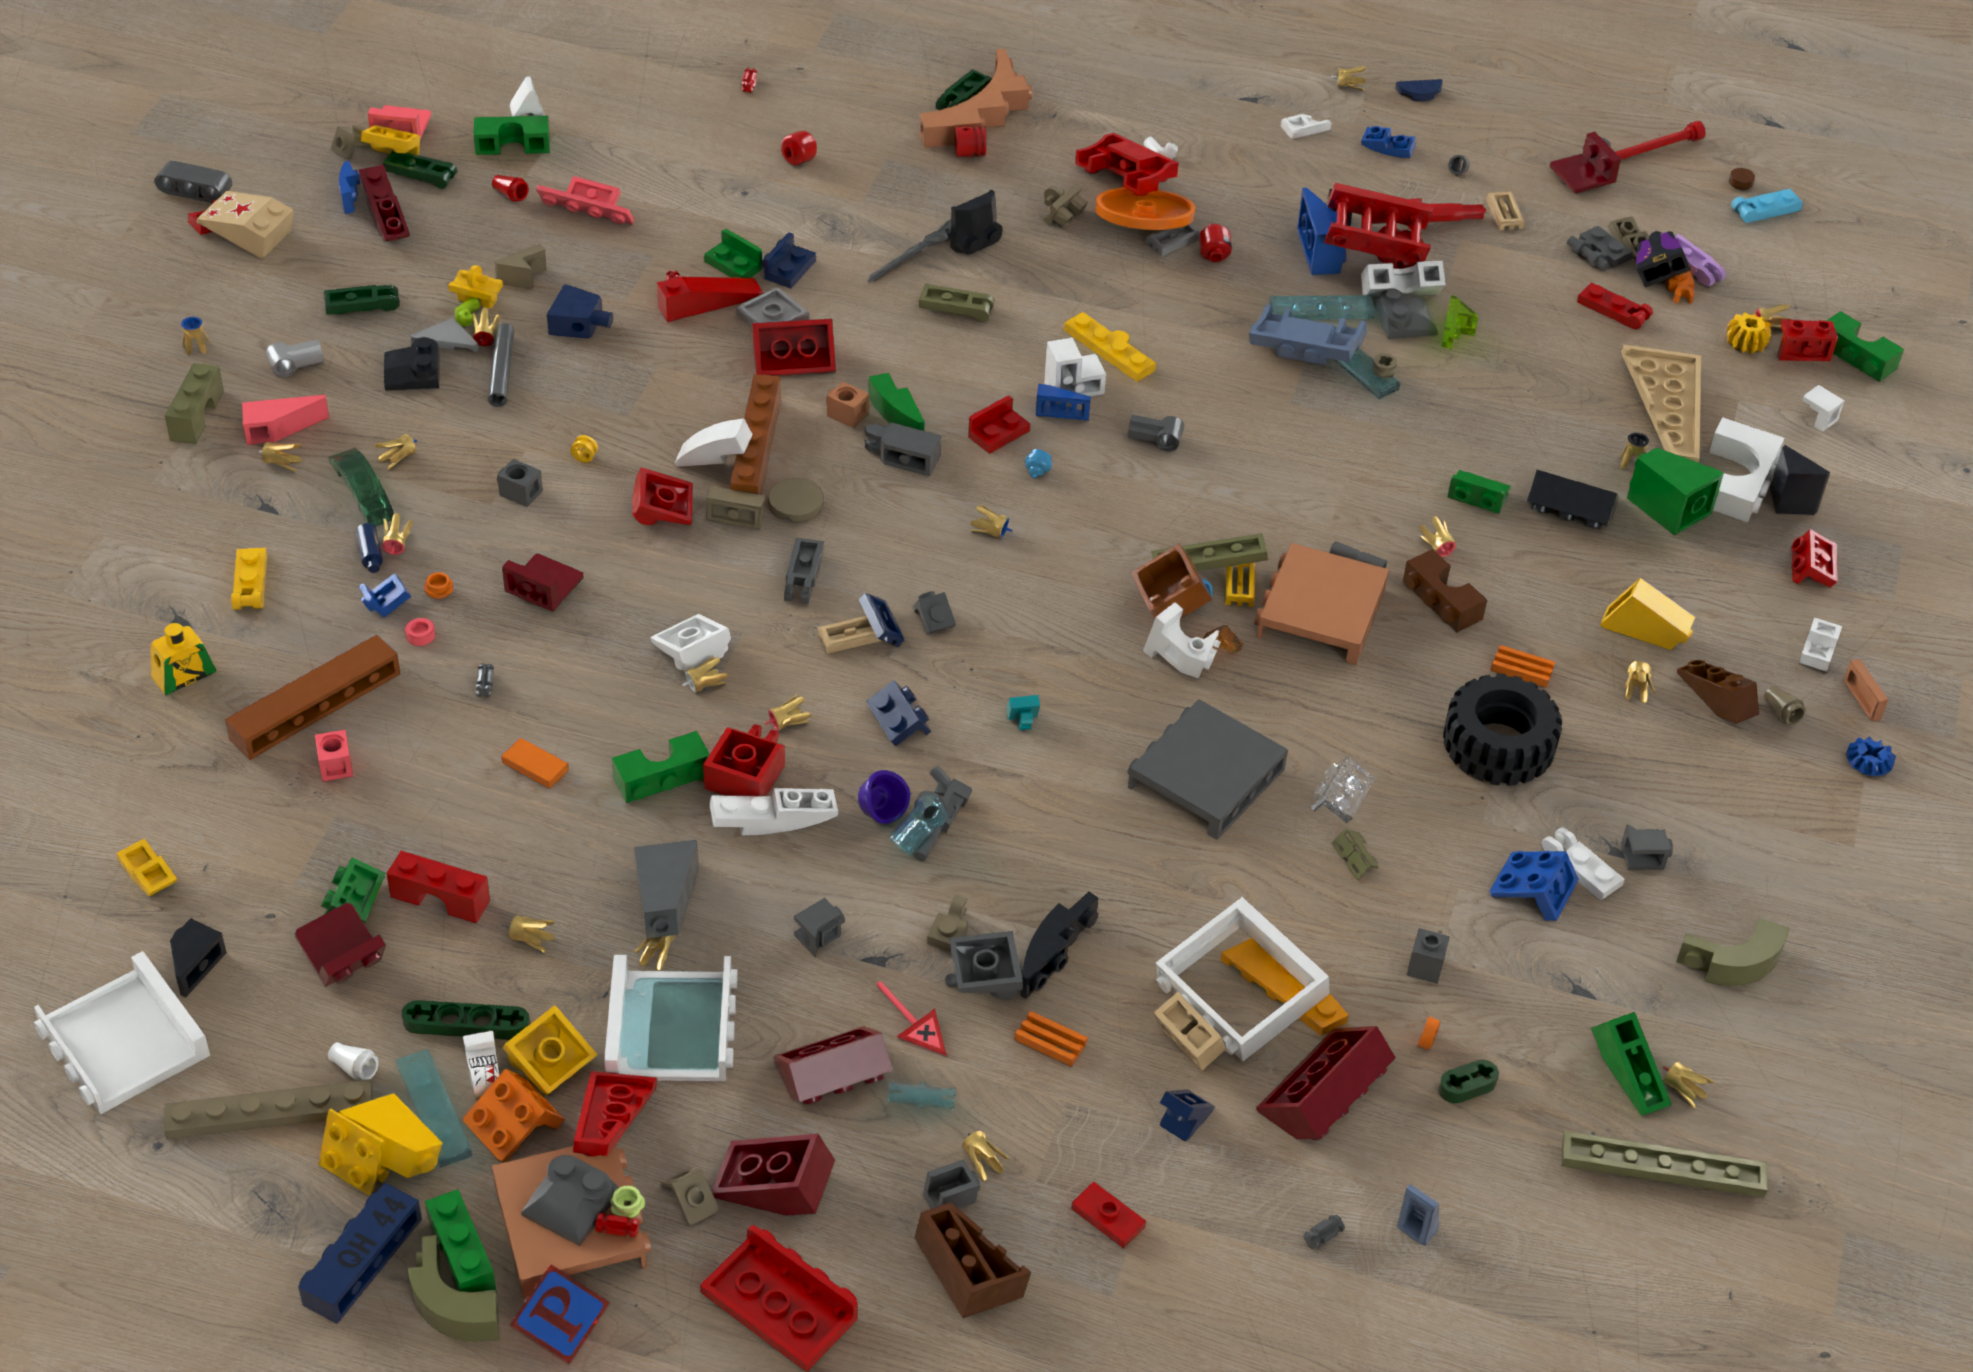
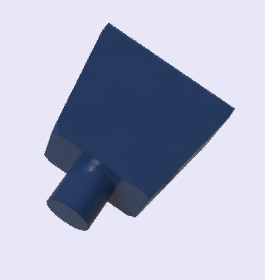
(577, 313)

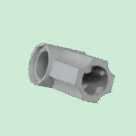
(286, 358)

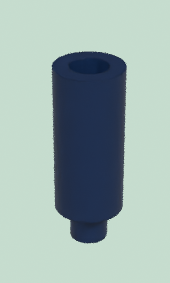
(369, 547)

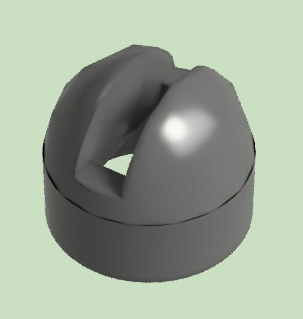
(1456, 162)

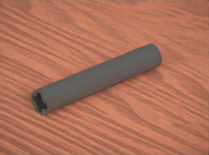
(501, 365)

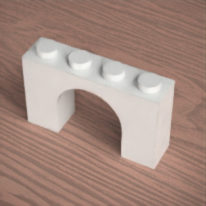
(1758, 453)

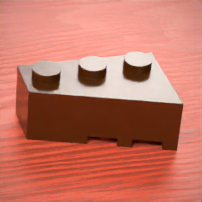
(967, 1263)

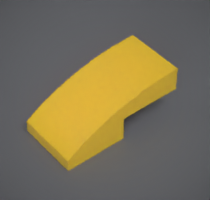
(146, 868)

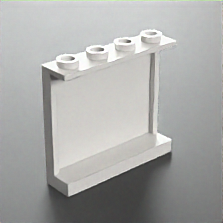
(123, 1036)

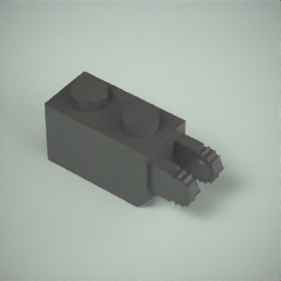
(904, 447)

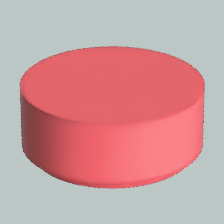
(420, 632)

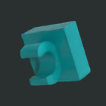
(1024, 710)

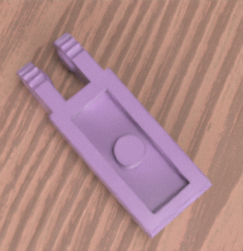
(1701, 263)

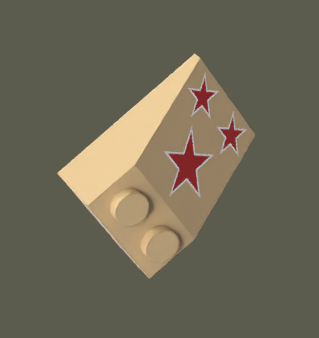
(249, 221)

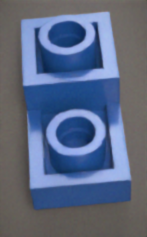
(1382, 141)
(348, 186)

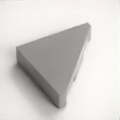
(448, 335)

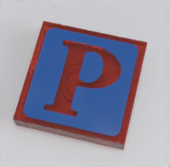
(559, 1314)

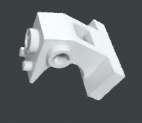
(1178, 648)

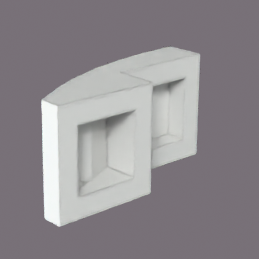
(1820, 644)

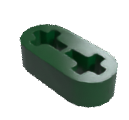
(1467, 1078)

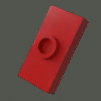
(1108, 1214)

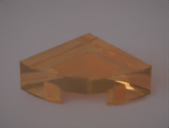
(1228, 639)

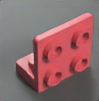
(400, 118)

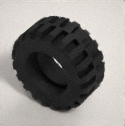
(1496, 755)

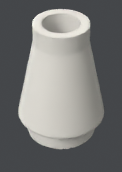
(355, 1061)

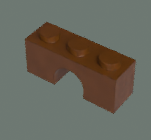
(1456, 606)

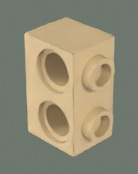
(1189, 1031)

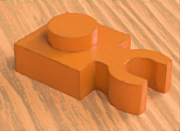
(1682, 285)

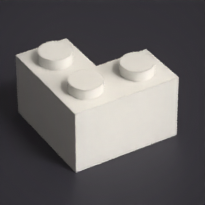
(1071, 371)

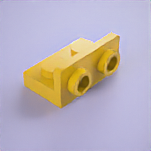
(389, 139)

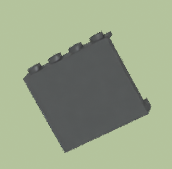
(1210, 765)

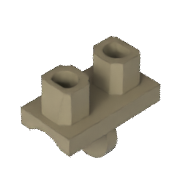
(1061, 202)

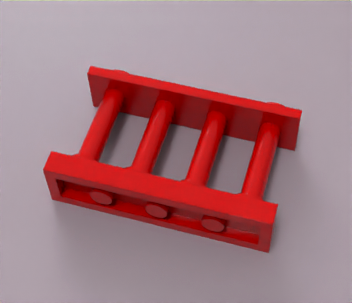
(1383, 207)

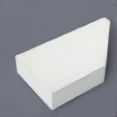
(1303, 125)

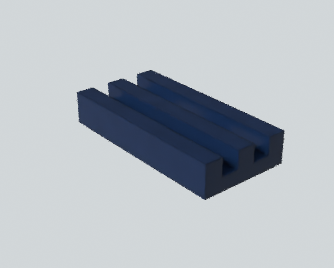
(881, 619)

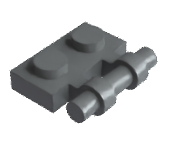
(1600, 248)

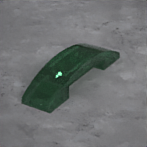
(364, 485)

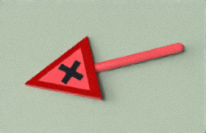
(922, 1032)

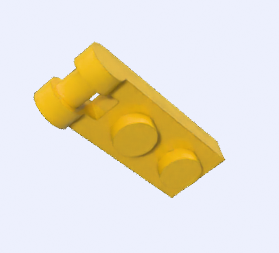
(249, 578)

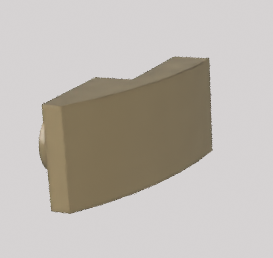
(1628, 233)

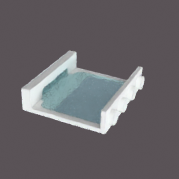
(671, 1023)

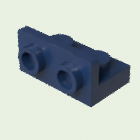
(787, 262)

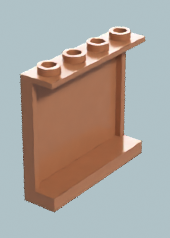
(1323, 598)
(537, 1247)

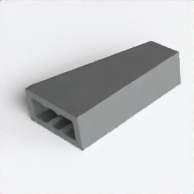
(665, 884)

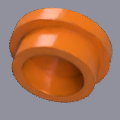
(438, 585)

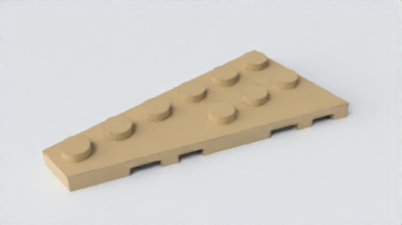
(1671, 393)

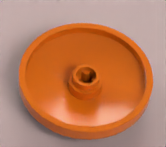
(1152, 212)

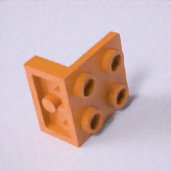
(509, 1114)

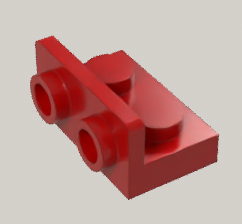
(1807, 340)
(997, 425)
(1814, 557)

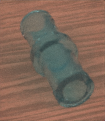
(921, 1095)

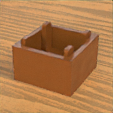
(1171, 579)

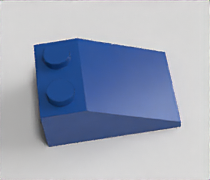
(1312, 228)

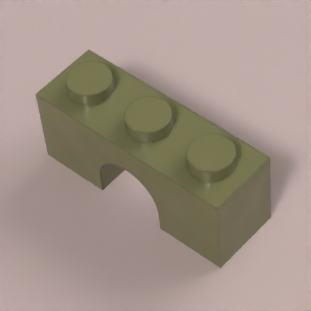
(186, 413)

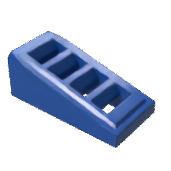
(1047, 406)

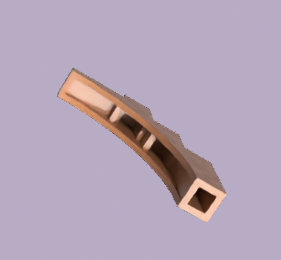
(986, 109)

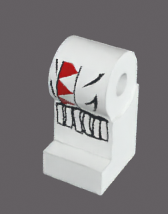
(481, 1061)

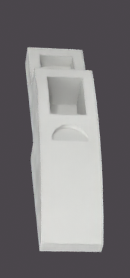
(782, 812)

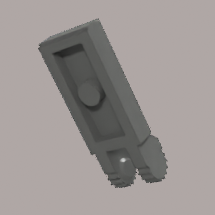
(803, 567)

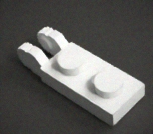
(1590, 869)

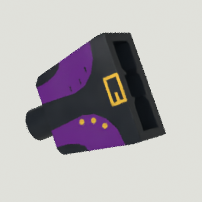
(1660, 258)

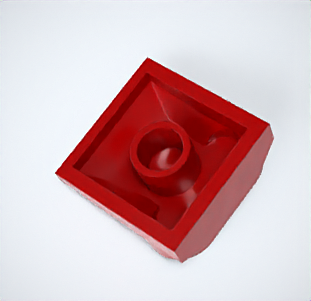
(661, 498)

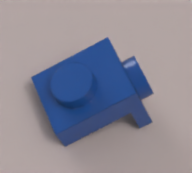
(385, 596)

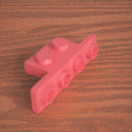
(589, 197)

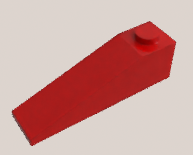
(697, 295)

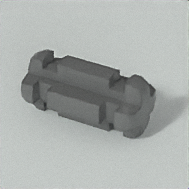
(484, 680)
(1324, 1231)

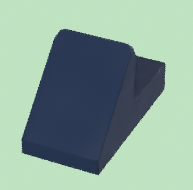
(1184, 1112)

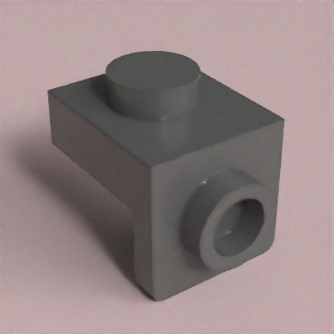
(934, 612)

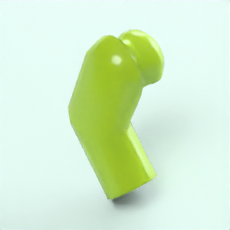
(463, 312)

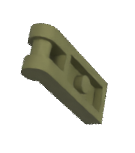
(956, 301)

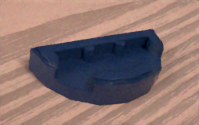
(1420, 89)

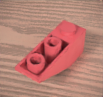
(279, 418)

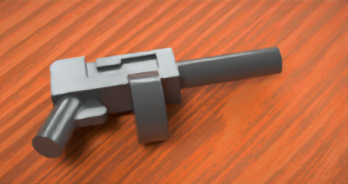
(954, 796)

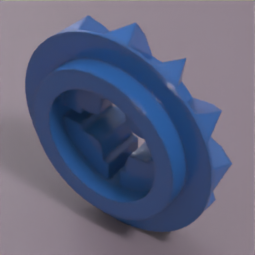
(1869, 764)

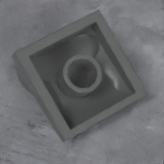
(1404, 315)
(987, 964)
(570, 1198)

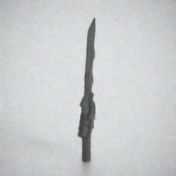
(934, 238)

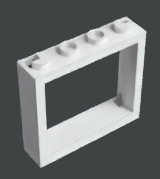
(1271, 940)

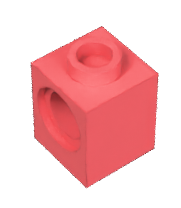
(333, 755)

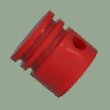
(970, 141)

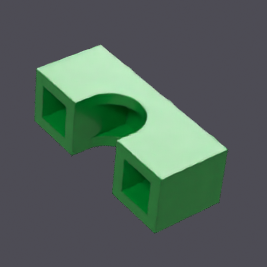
(494, 132)
(1872, 357)
(642, 777)
(460, 1242)

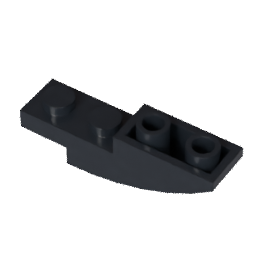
(1051, 941)

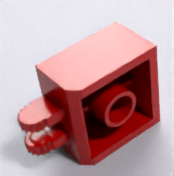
(744, 763)

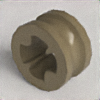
(1384, 365)

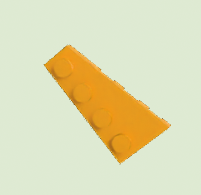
(1280, 985)

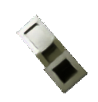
(1736, 963)
(449, 1311)

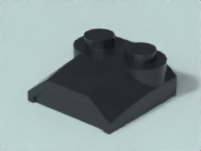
(975, 224)
(413, 366)

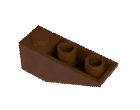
(1722, 691)

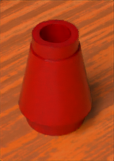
(512, 187)

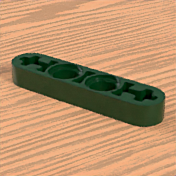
(467, 1015)

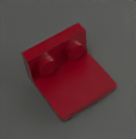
(1592, 168)
(541, 581)

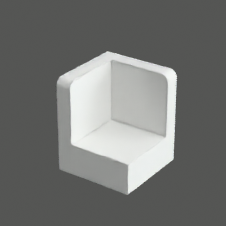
(1827, 406)

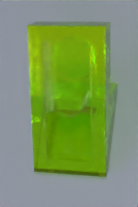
(1459, 321)

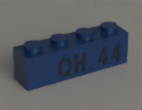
(359, 1252)

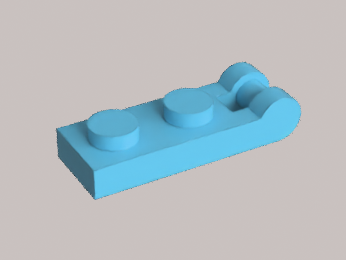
(1767, 205)

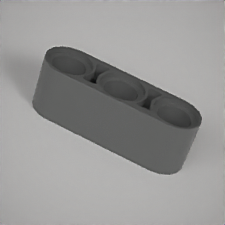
(192, 181)

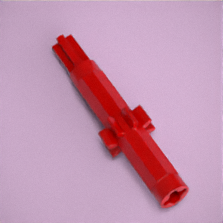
(1448, 212)

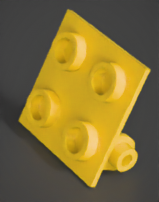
(352, 1153)

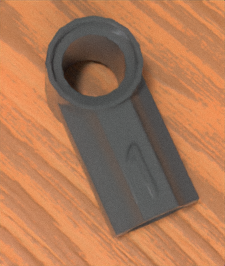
(1163, 432)

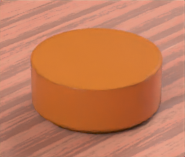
(1428, 1033)

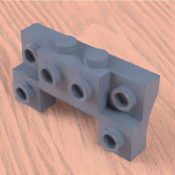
(1306, 338)

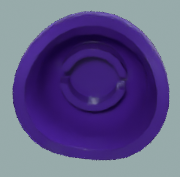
(884, 796)

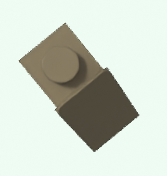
(521, 266)

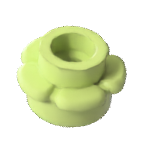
(625, 1195)

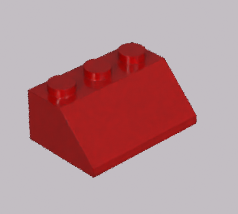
(794, 347)

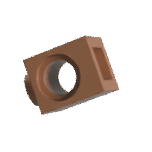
(847, 404)

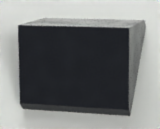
(1797, 484)

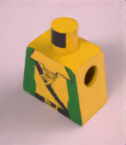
(179, 659)

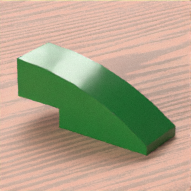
(893, 403)

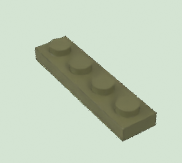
(1225, 552)

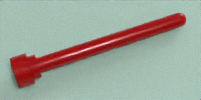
(1694, 132)

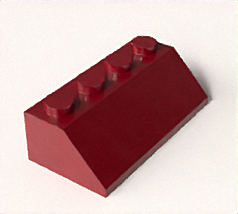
(1328, 1082)

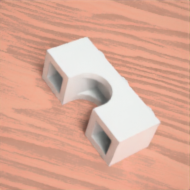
(1420, 279)

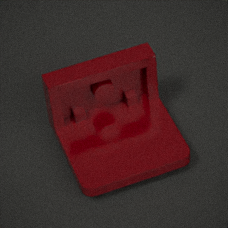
(339, 944)

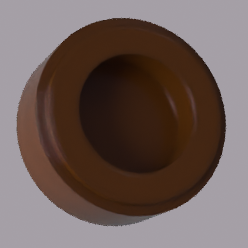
(1741, 178)

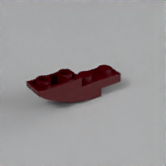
(383, 204)

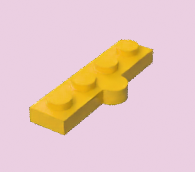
(1110, 346)

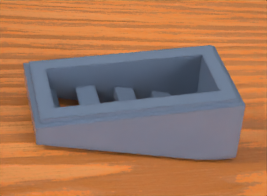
(1418, 1215)

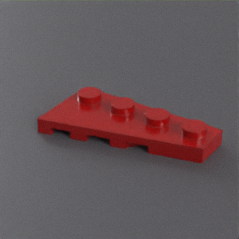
(609, 1110)

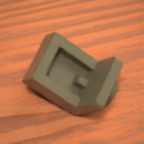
(346, 139)

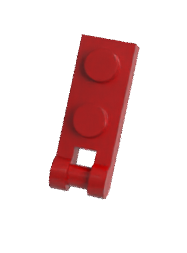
(1614, 306)

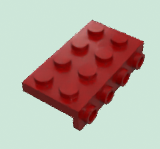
(782, 1298)

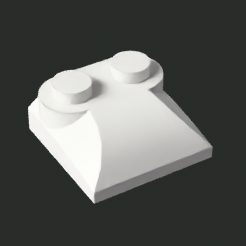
(693, 641)

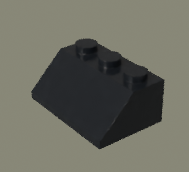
(1572, 499)

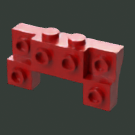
(1136, 163)

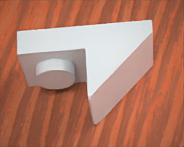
(526, 100)

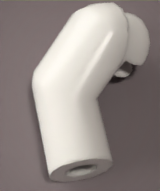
(1169, 150)

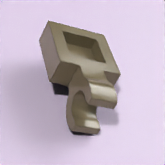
(949, 925)

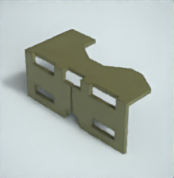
(1351, 853)

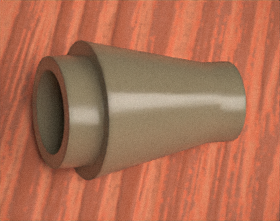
(1787, 707)

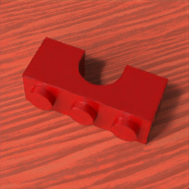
(461, 890)

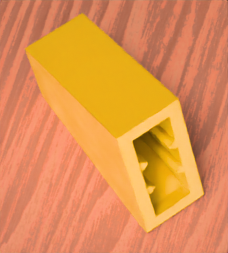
(1648, 616)
(408, 1142)

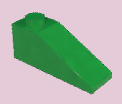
(1631, 1062)

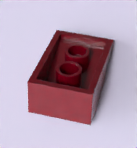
(775, 1174)

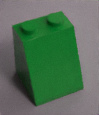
(1673, 489)

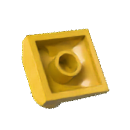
(549, 1050)

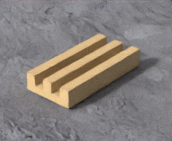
(1500, 210)
(849, 635)

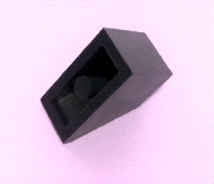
(195, 953)

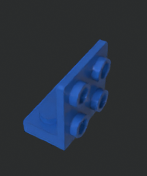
(1540, 875)

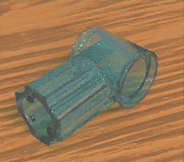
(916, 826)

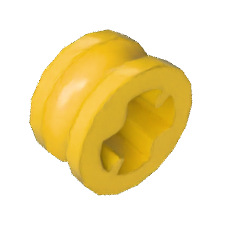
(588, 444)

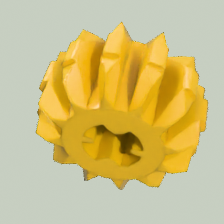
(1748, 333)

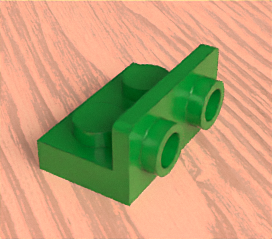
(735, 256)
(1478, 491)
(355, 885)

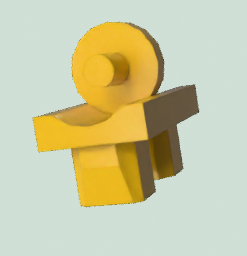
(476, 285)

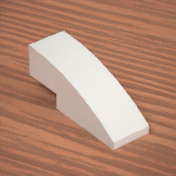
(715, 444)

